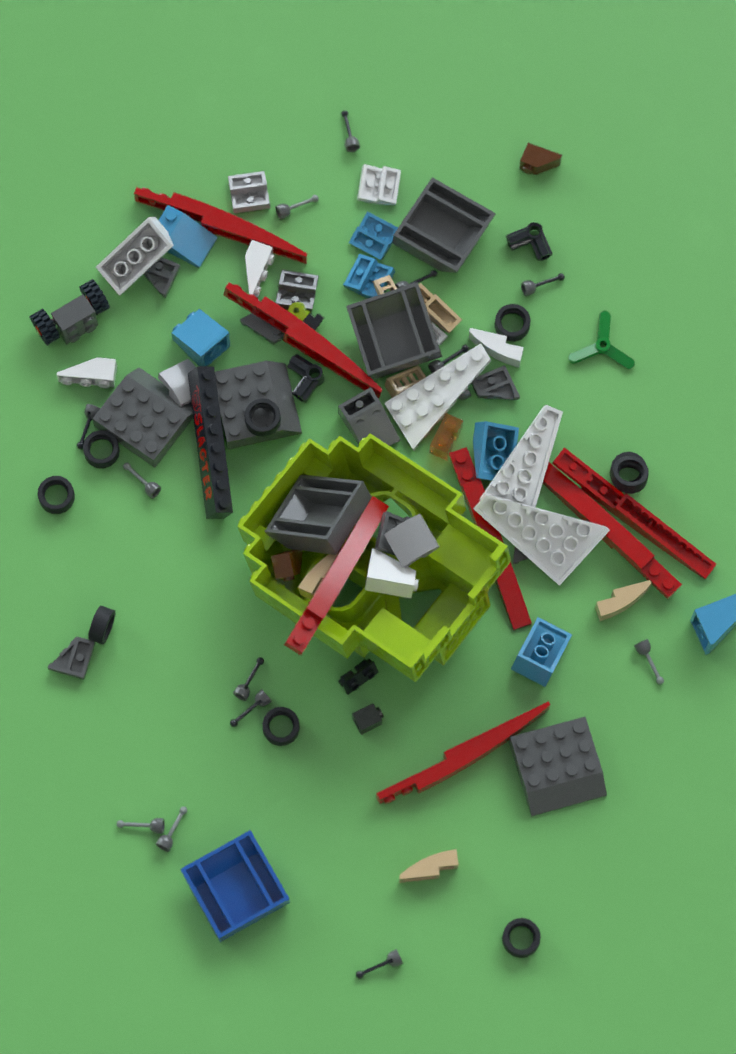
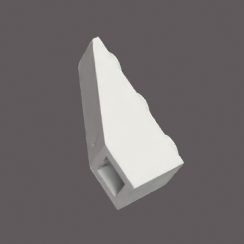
(257, 261)
(92, 372)

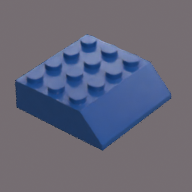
(235, 886)

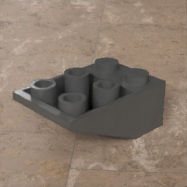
(366, 415)

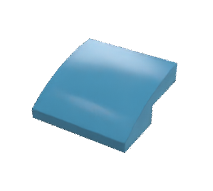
(373, 235)
(363, 273)

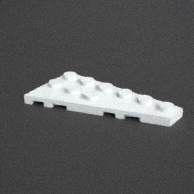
(431, 398)
(526, 466)

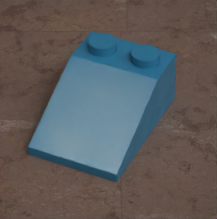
(189, 238)
(492, 447)
(541, 652)

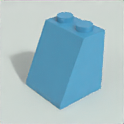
(201, 338)
(714, 622)

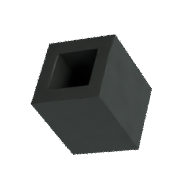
(367, 718)

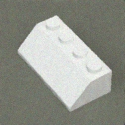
(135, 255)

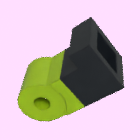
(299, 310)

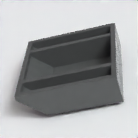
(442, 227)
(394, 331)
(250, 382)
(143, 416)
(319, 514)
(558, 766)

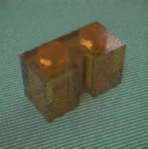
(445, 436)

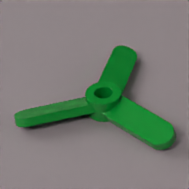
(602, 338)

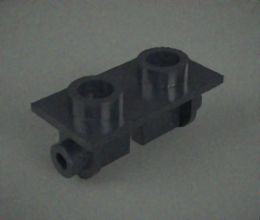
(365, 671)

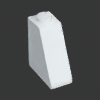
(389, 577)

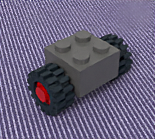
(72, 318)

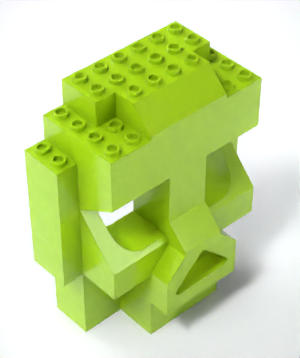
(461, 566)

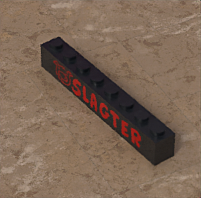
(210, 442)

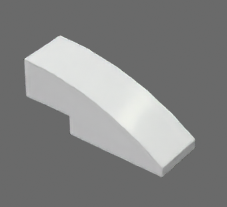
(496, 346)

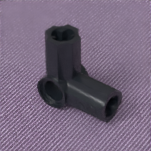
(538, 243)
(307, 384)

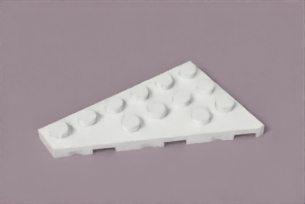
(545, 537)

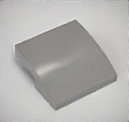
(249, 192)
(177, 381)
(411, 540)

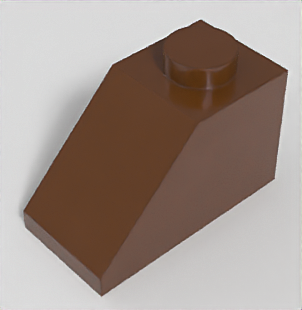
(538, 159)
(287, 564)

